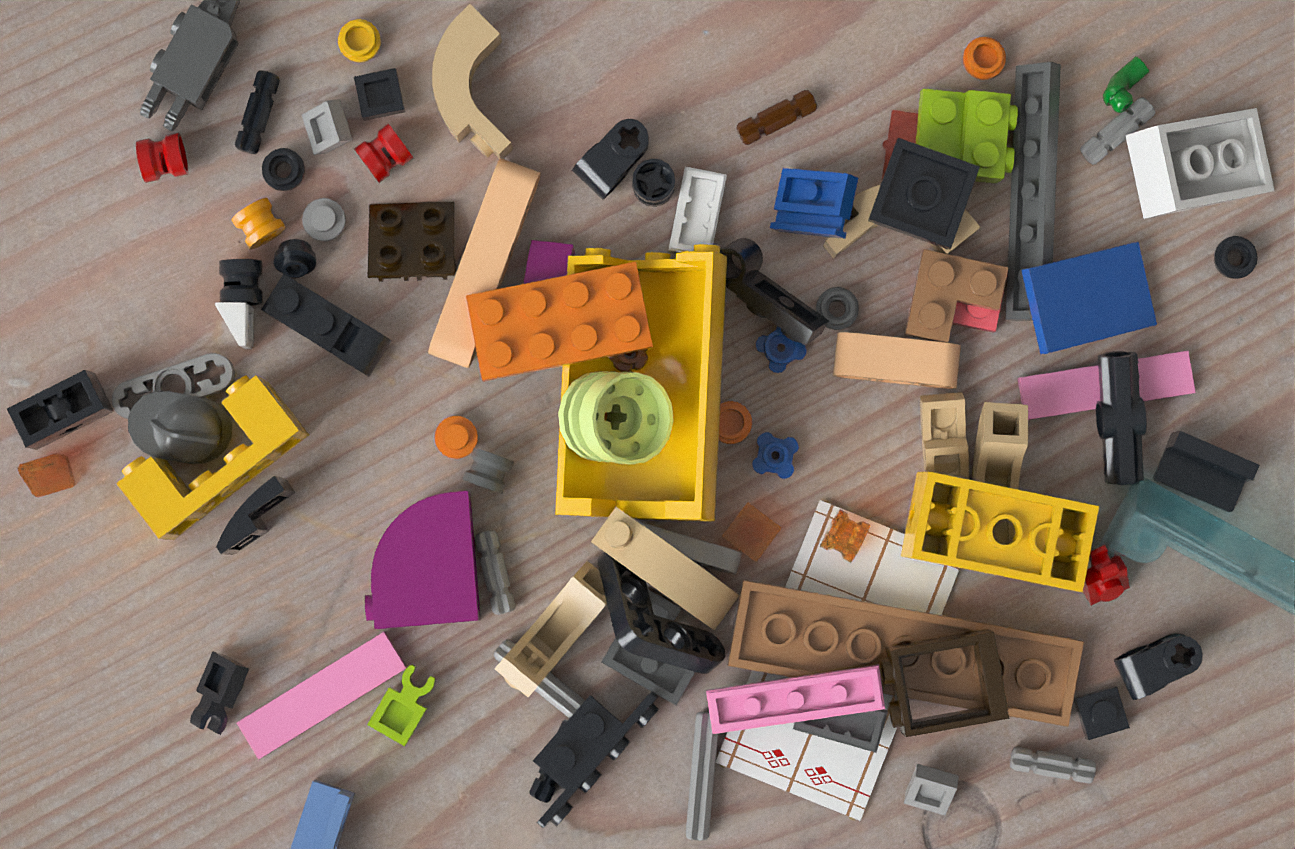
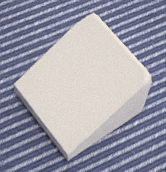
(240, 321)

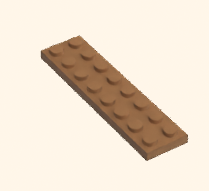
(816, 633)

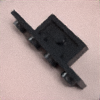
(582, 746)

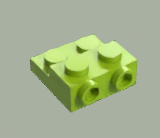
(969, 128)

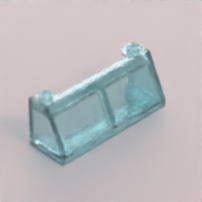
(1158, 518)

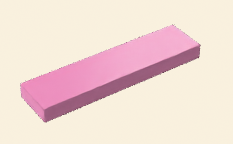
(1080, 390)
(321, 695)
(795, 699)

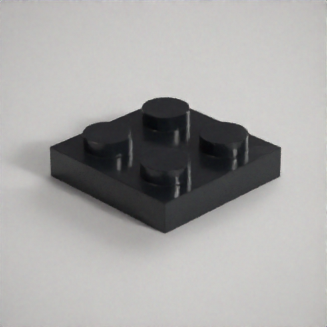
(923, 193)

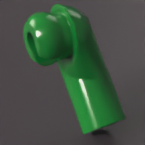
(1121, 82)

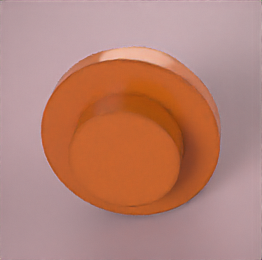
(984, 58)
(734, 422)
(456, 437)

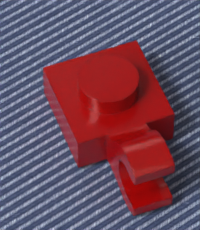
(1105, 578)

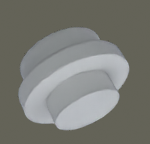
(324, 219)

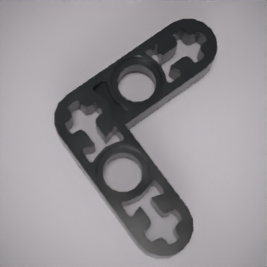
(646, 633)

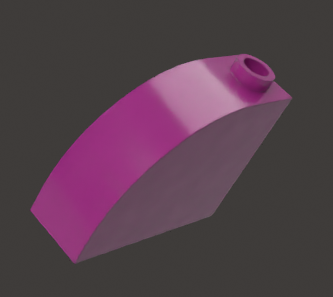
(426, 566)

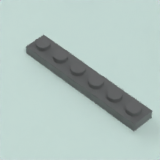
(1032, 179)

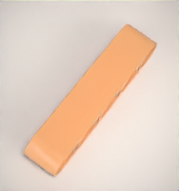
(484, 257)

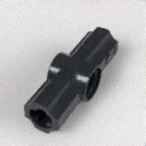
(1121, 417)

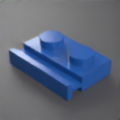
(814, 202)

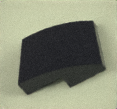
(246, 522)

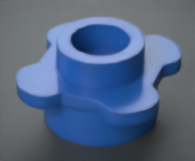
(777, 359)
(786, 450)

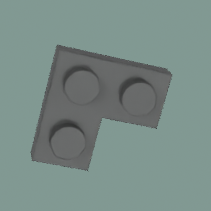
(656, 676)

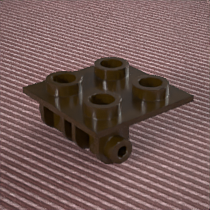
(411, 240)

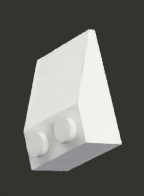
(1199, 162)

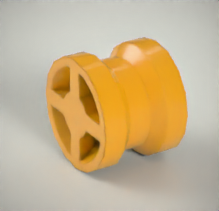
(258, 223)

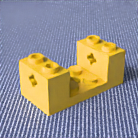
(168, 502)
(954, 524)

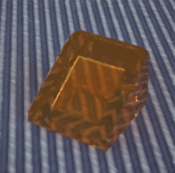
(47, 474)

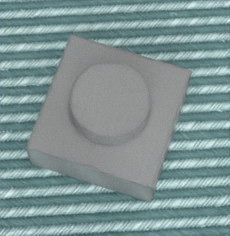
(326, 127)
(931, 789)

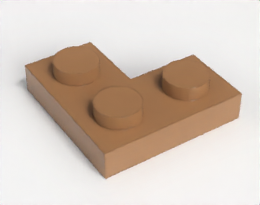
(945, 281)

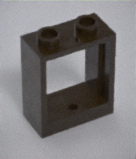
(989, 674)

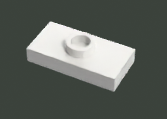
(697, 209)

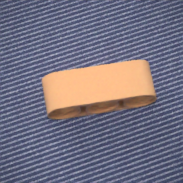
(897, 360)

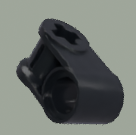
(607, 163)
(1151, 666)

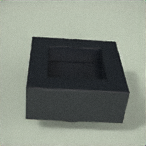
(379, 94)
(1101, 713)

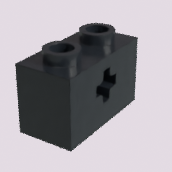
(60, 410)

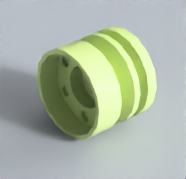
(636, 420)

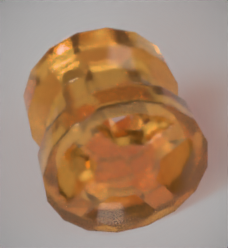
(845, 535)

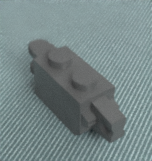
(193, 59)

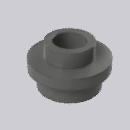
(849, 301)

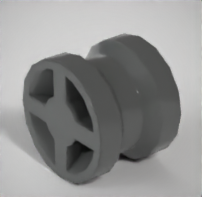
(488, 470)

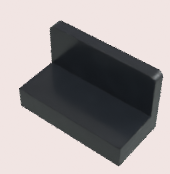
(1204, 471)

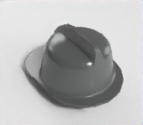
(179, 427)

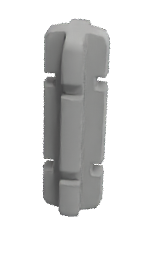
(1116, 130)
(495, 572)
(1053, 765)

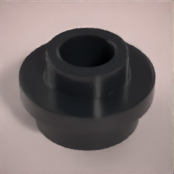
(280, 156)
(1244, 248)
(295, 258)

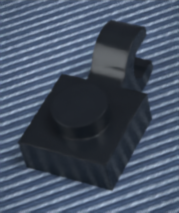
(220, 688)

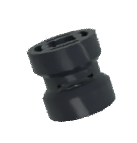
(655, 175)
(241, 281)

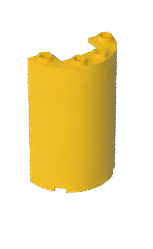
(686, 329)

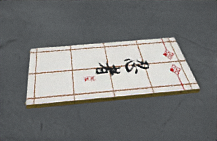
(808, 764)

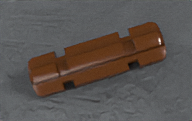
(776, 117)

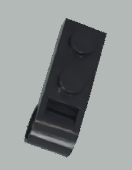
(768, 298)
(326, 325)

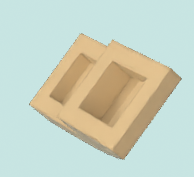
(944, 434)

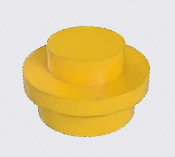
(359, 40)

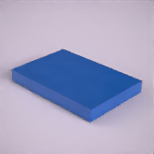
(1089, 297)

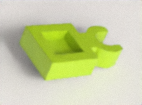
(399, 711)

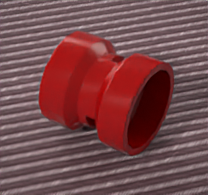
(162, 157)
(375, 158)

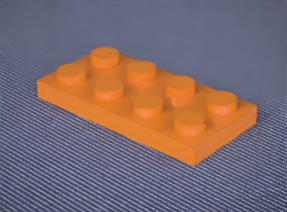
(559, 321)

